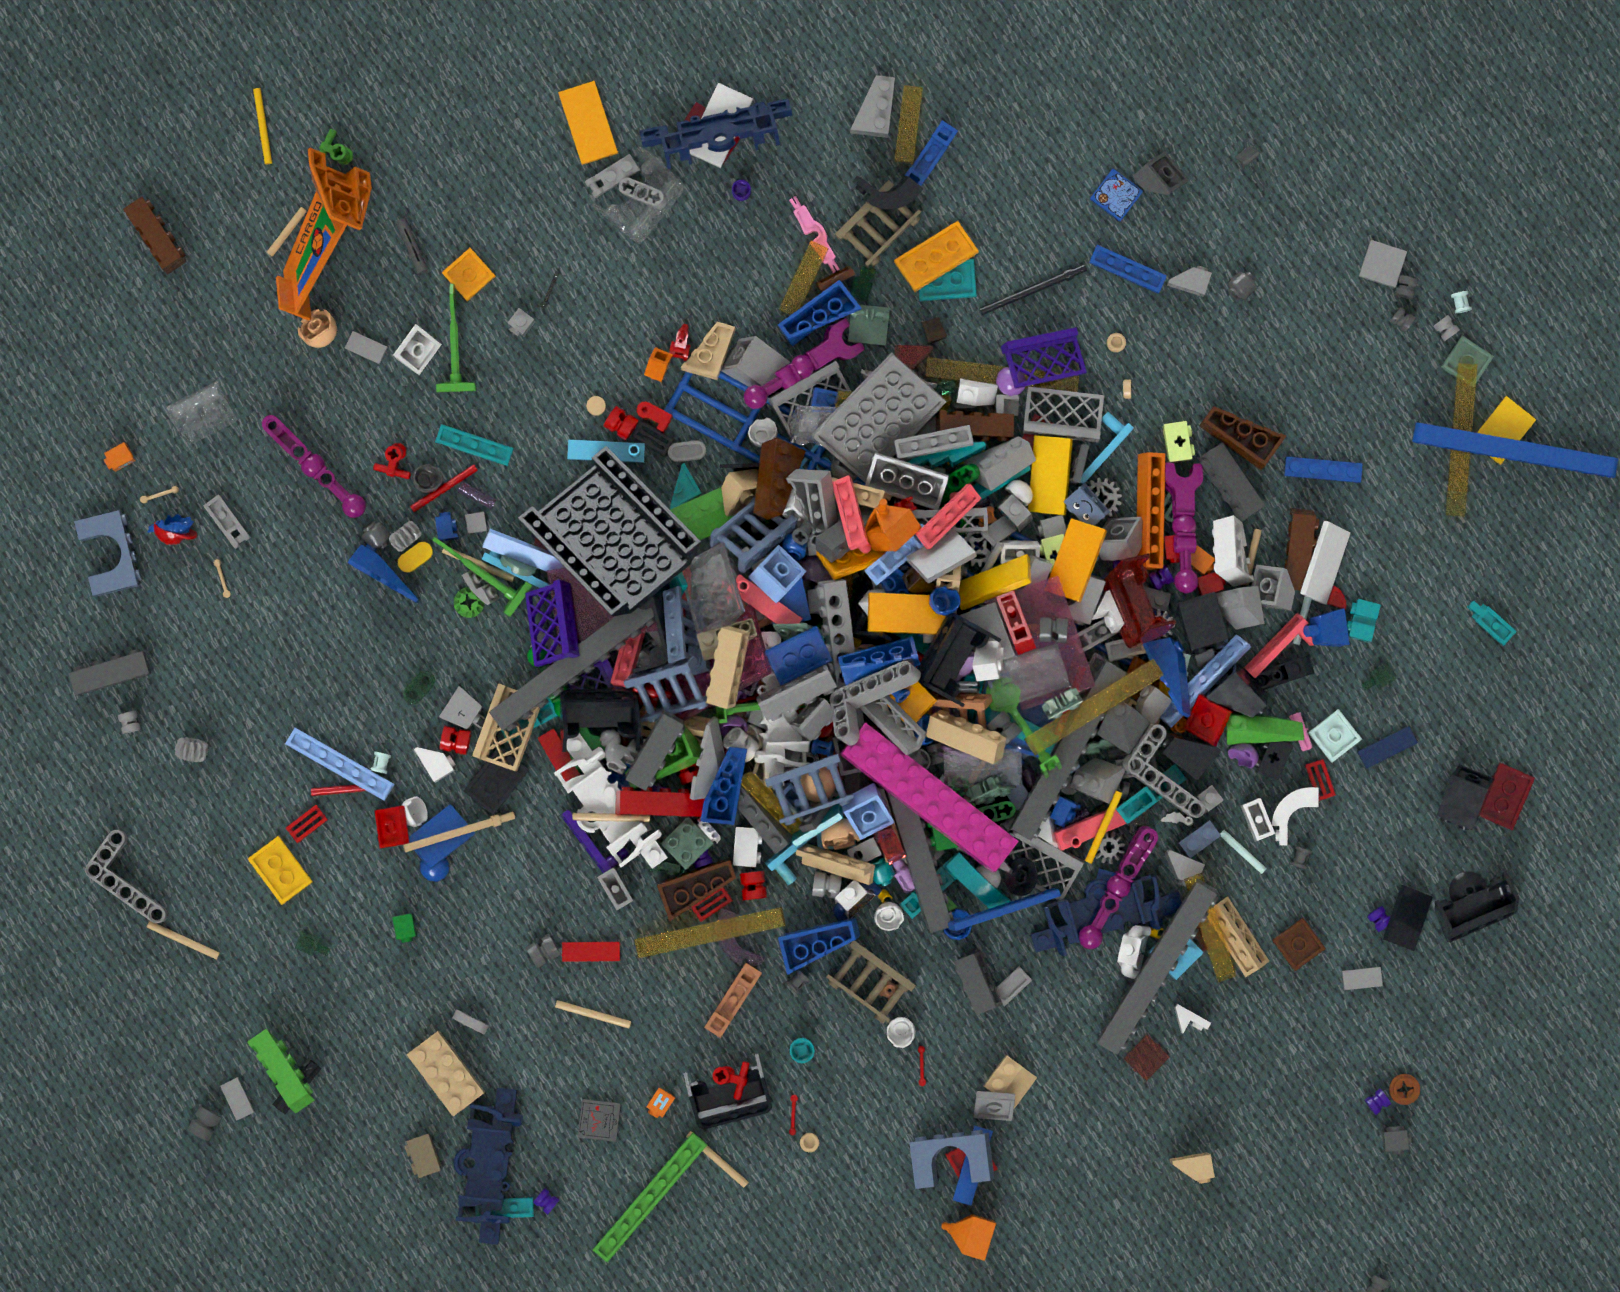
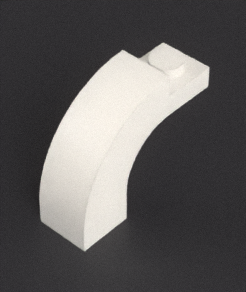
(1297, 799)

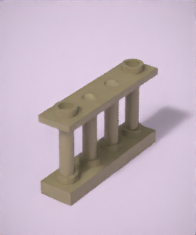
(859, 219)
(872, 963)

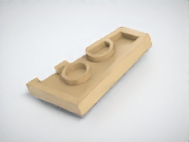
(711, 353)

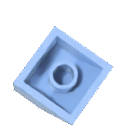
(777, 574)
(868, 812)

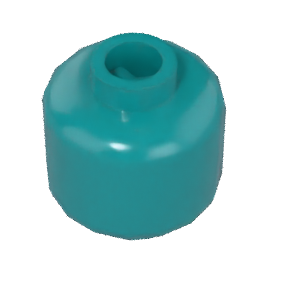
(883, 871)

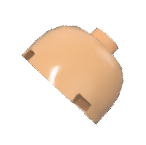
(319, 330)
(809, 787)
(839, 835)

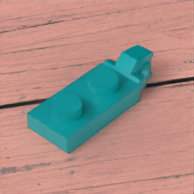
(1491, 622)

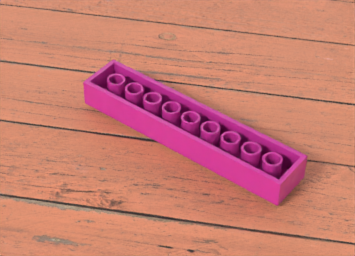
(929, 798)

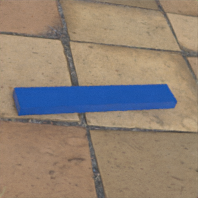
(1004, 909)

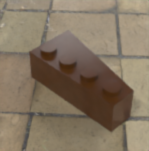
(154, 235)
(984, 427)
(1243, 436)
(776, 463)
(1300, 546)
(694, 886)

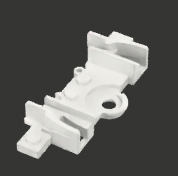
(779, 732)
(600, 797)

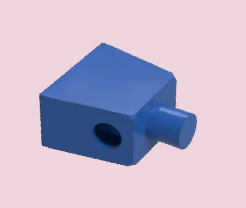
(1328, 629)

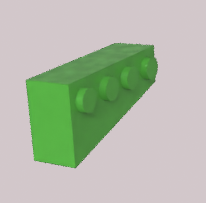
(282, 1070)

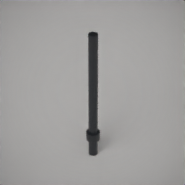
(1067, 275)

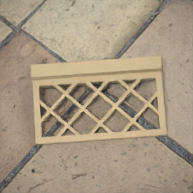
(490, 729)

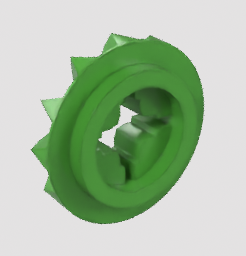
(463, 609)

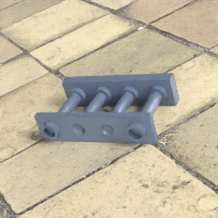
(759, 548)
(675, 631)
(669, 672)
(812, 769)

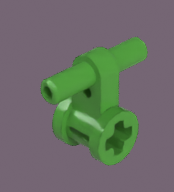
(336, 149)

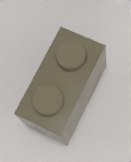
(423, 1155)

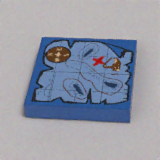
(1116, 195)

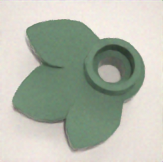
(1095, 747)

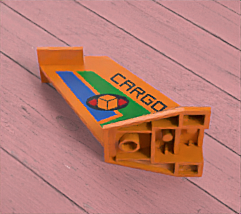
(337, 203)

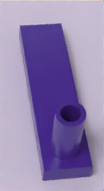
(603, 864)

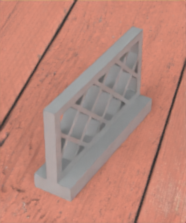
(803, 385)
(1058, 430)
(933, 442)
(1066, 858)

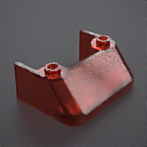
(1133, 604)

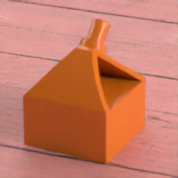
(890, 527)
(972, 1235)

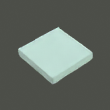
(1334, 735)

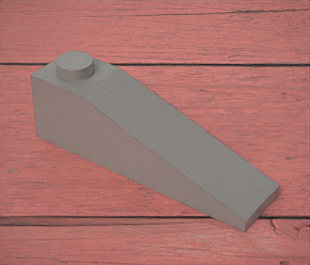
(709, 760)

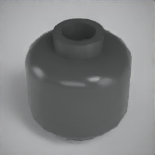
(1242, 285)
(376, 535)

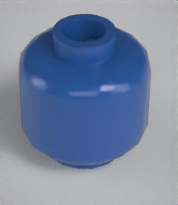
(795, 550)

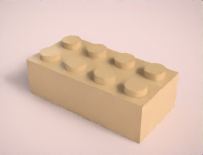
(446, 1073)

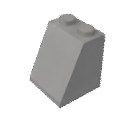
(753, 362)

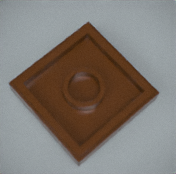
(1298, 944)

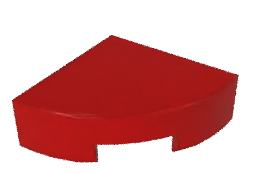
(1337, 598)

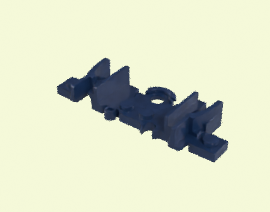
(745, 123)
(1083, 912)
(491, 1164)

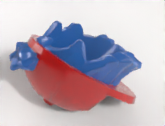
(173, 529)

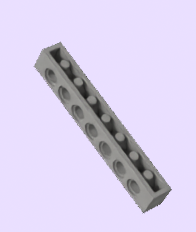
(843, 626)

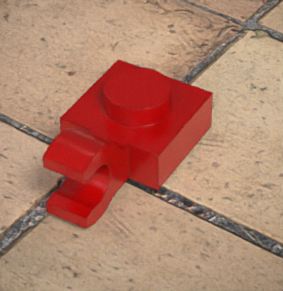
(906, 503)

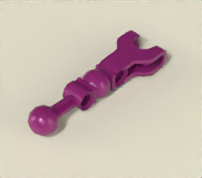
(804, 365)
(314, 466)
(1184, 525)
(1119, 884)

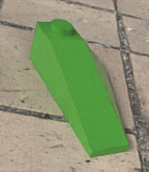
(1261, 729)
(684, 755)

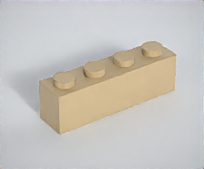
(727, 667)
(966, 736)

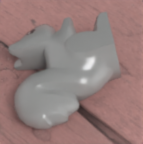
(616, 754)

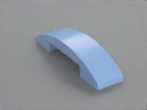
(892, 560)

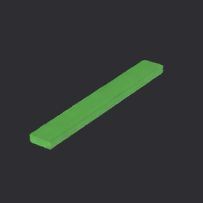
(650, 1197)

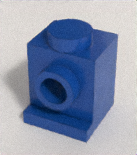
(446, 527)
(1064, 811)

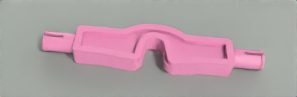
(808, 226)

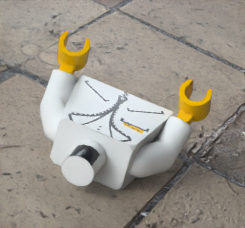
(1133, 949)

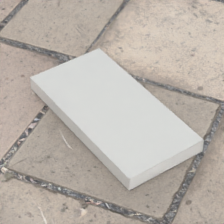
(721, 100)
(1325, 562)

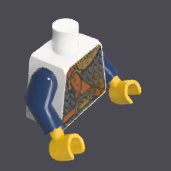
(855, 897)

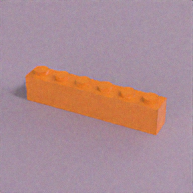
(1151, 506)

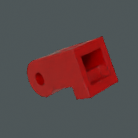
(649, 411)

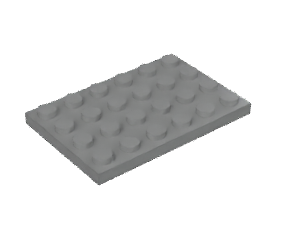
(882, 409)

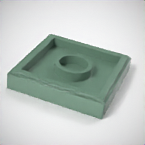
(1469, 353)

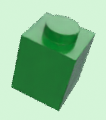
(404, 927)

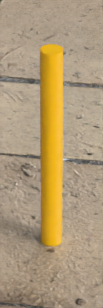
(262, 126)
(1103, 827)

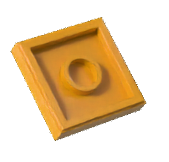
(468, 274)

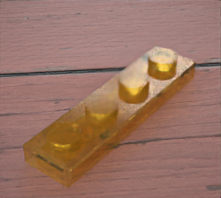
(908, 124)
(804, 278)
(767, 799)

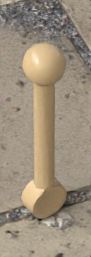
(144, 499)
(226, 593)

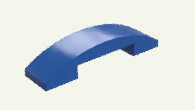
(932, 153)

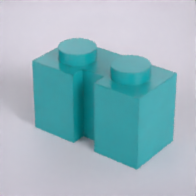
(1363, 620)

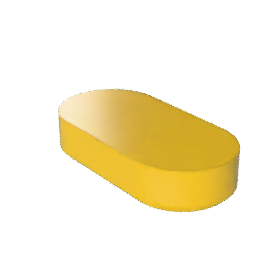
(415, 557)

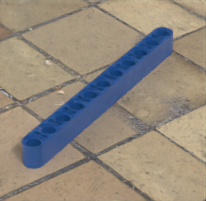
(1515, 450)

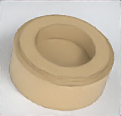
(1116, 342)
(1127, 389)
(596, 406)
(809, 1142)

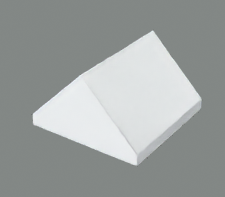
(417, 349)

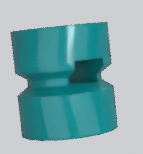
(802, 1050)

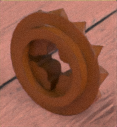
(1411, 1095)

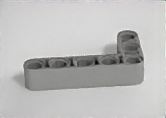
(864, 691)
(1157, 777)
(121, 883)

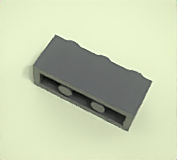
(977, 982)

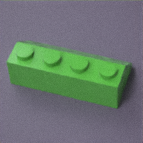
(703, 514)

